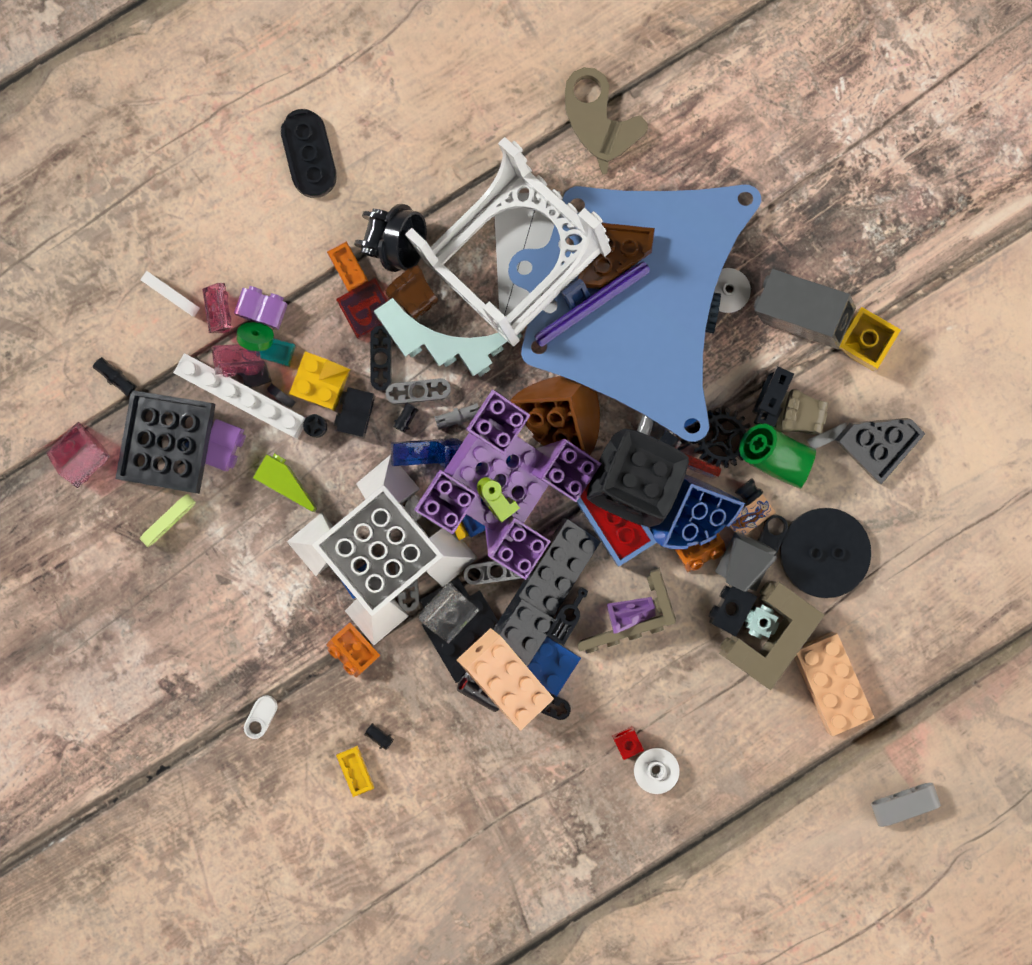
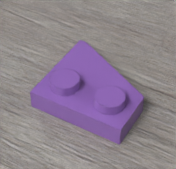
(630, 612)

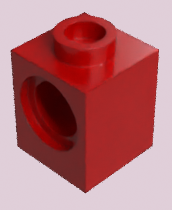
(627, 743)

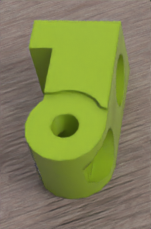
(491, 494)

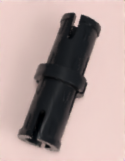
(114, 376)

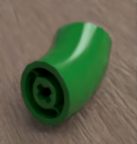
(777, 455)

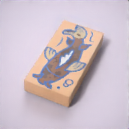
(752, 515)

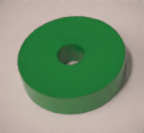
(255, 336)

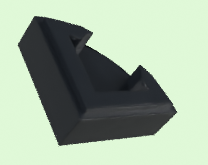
(281, 396)

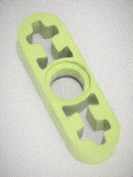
(167, 520)

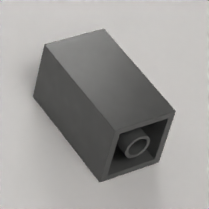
(805, 308)

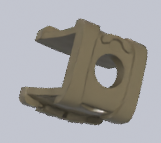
(801, 414)

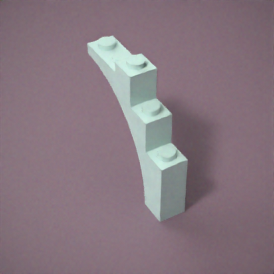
(411, 335)

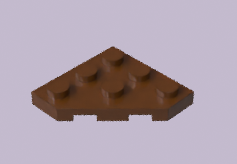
(627, 247)

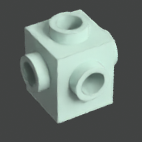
(754, 617)

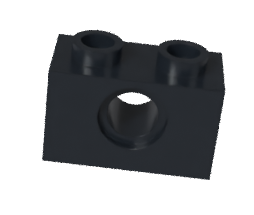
(743, 602)

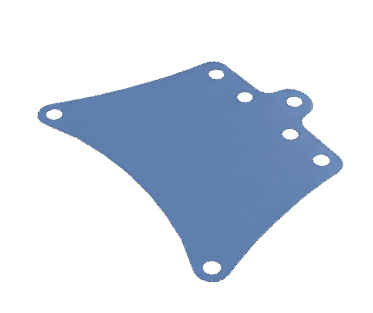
(651, 335)

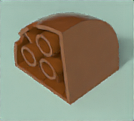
(561, 411)

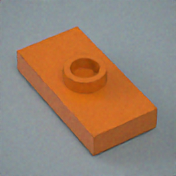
(347, 266)

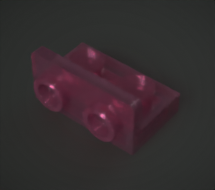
(217, 308)
(236, 359)

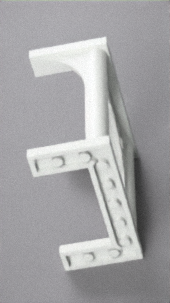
(510, 179)

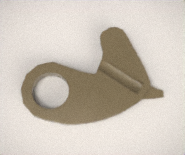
(590, 123)

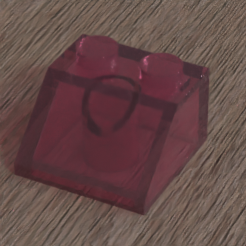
(77, 455)

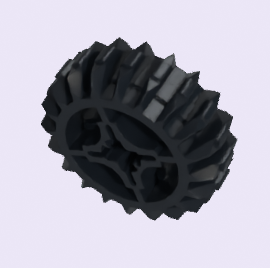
(727, 447)

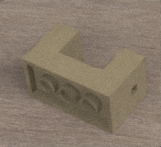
(782, 647)

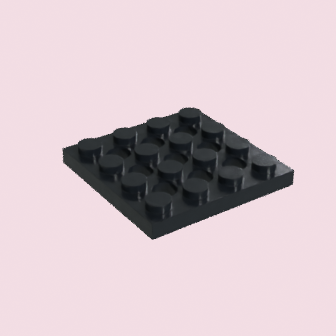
(153, 450)

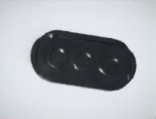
(308, 153)

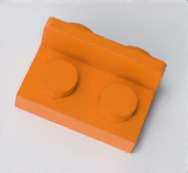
(697, 555)
(352, 650)

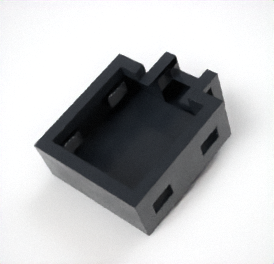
(771, 396)

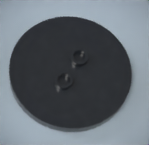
(825, 553)

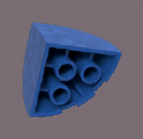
(696, 515)

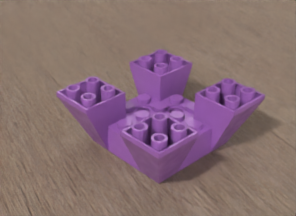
(491, 441)

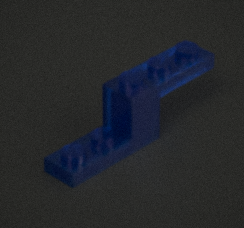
(426, 452)

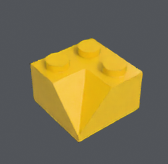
(868, 339)
(319, 381)

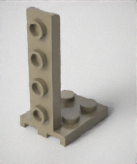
(653, 624)

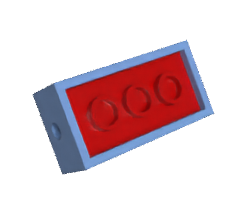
(619, 536)

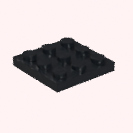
(465, 638)

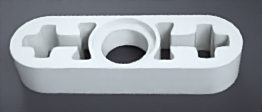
(170, 294)

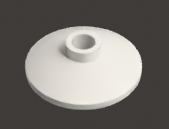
(741, 290)
(656, 782)

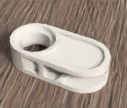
(262, 712)

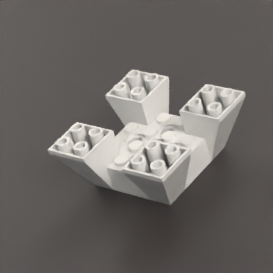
(382, 511)

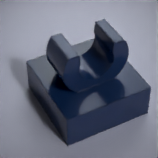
(575, 293)

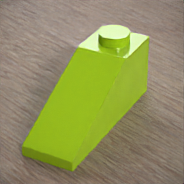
(282, 479)

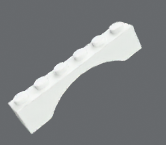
(240, 396)

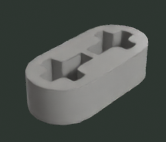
(826, 437)

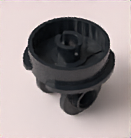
(387, 238)

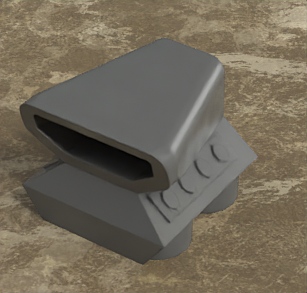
(745, 562)

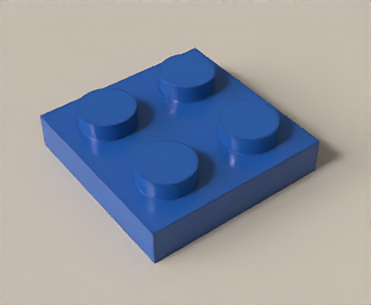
(553, 665)

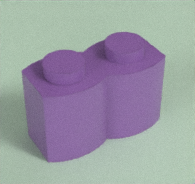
(261, 308)
(223, 445)

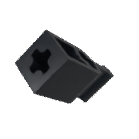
(569, 624)

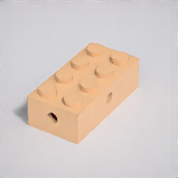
(505, 679)
(833, 684)

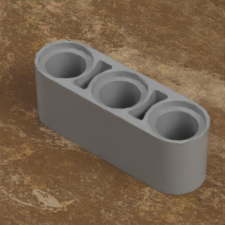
(486, 576)
(905, 804)

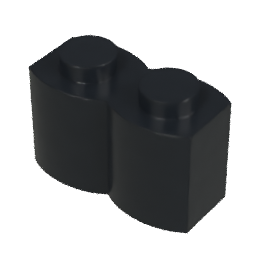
(355, 412)

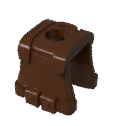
(412, 292)

